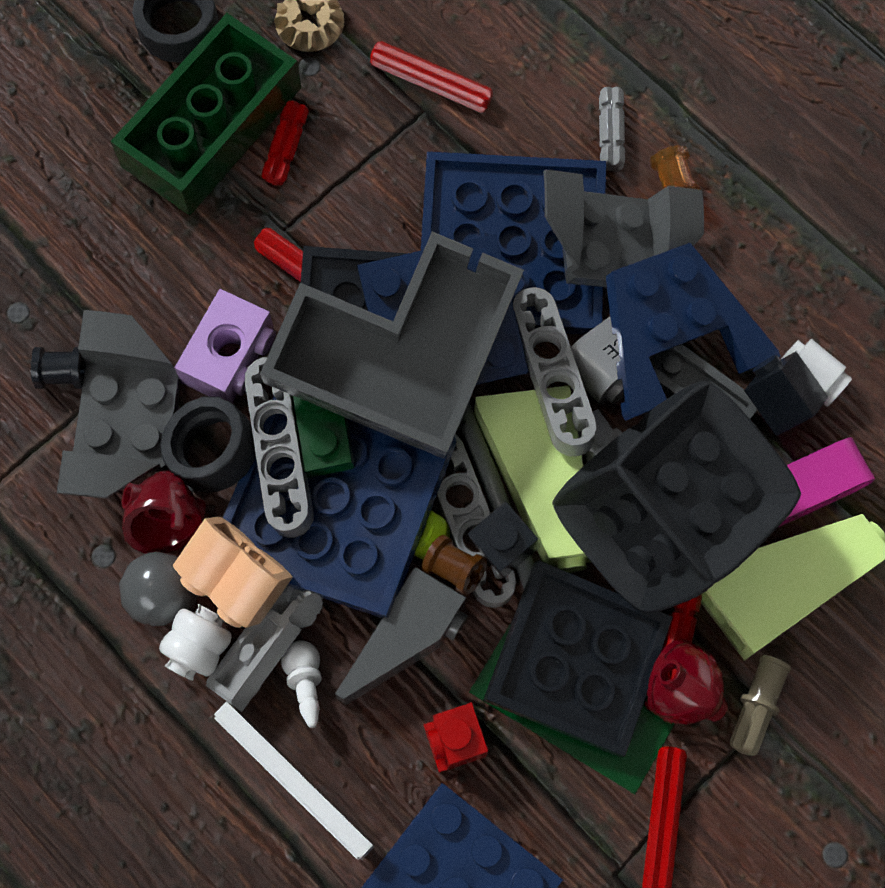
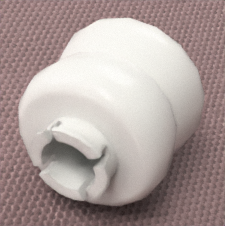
(195, 642)

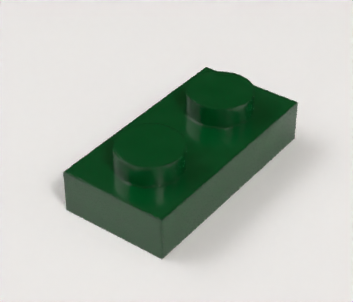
(322, 439)

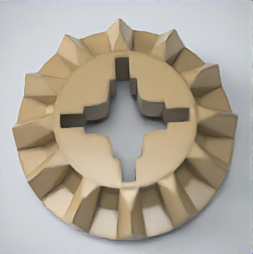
(305, 35)

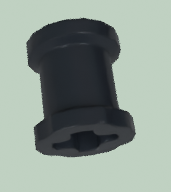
(57, 368)

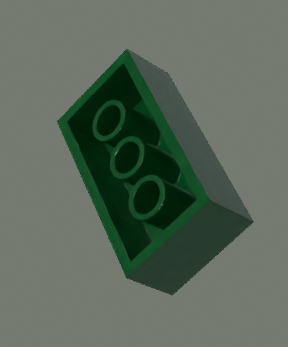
(207, 113)

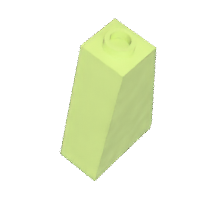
(532, 467)
(791, 580)

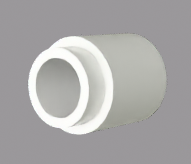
(824, 367)

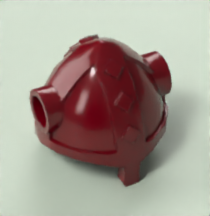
(160, 513)
(694, 690)

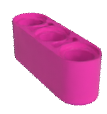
(828, 477)

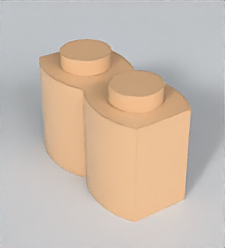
(231, 573)

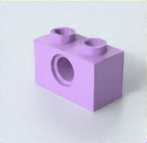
(225, 322)

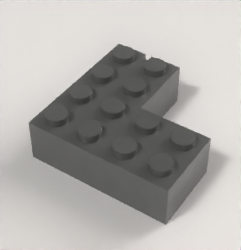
(405, 373)

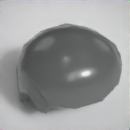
(153, 590)

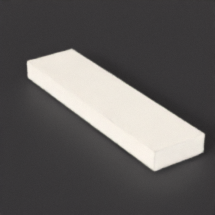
(293, 781)

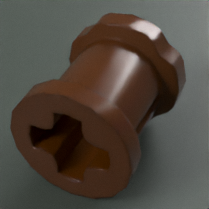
(454, 565)

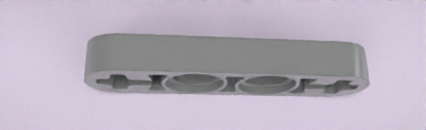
(557, 369)
(272, 447)
(465, 518)

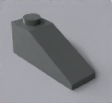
(416, 626)

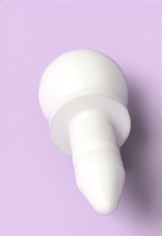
(302, 667)

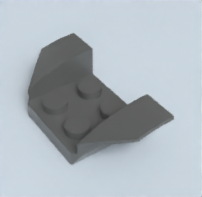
(614, 230)
(122, 409)

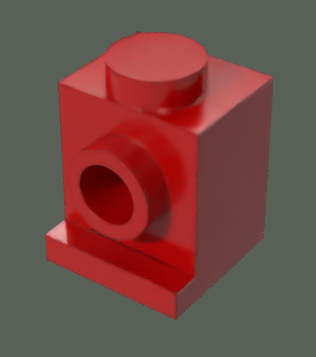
(455, 737)

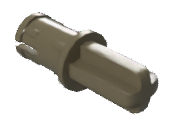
(759, 705)

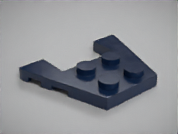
(667, 305)

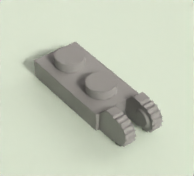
(262, 646)

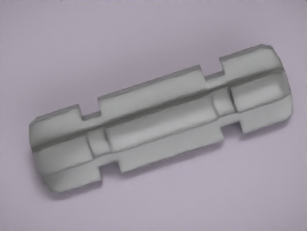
(612, 128)

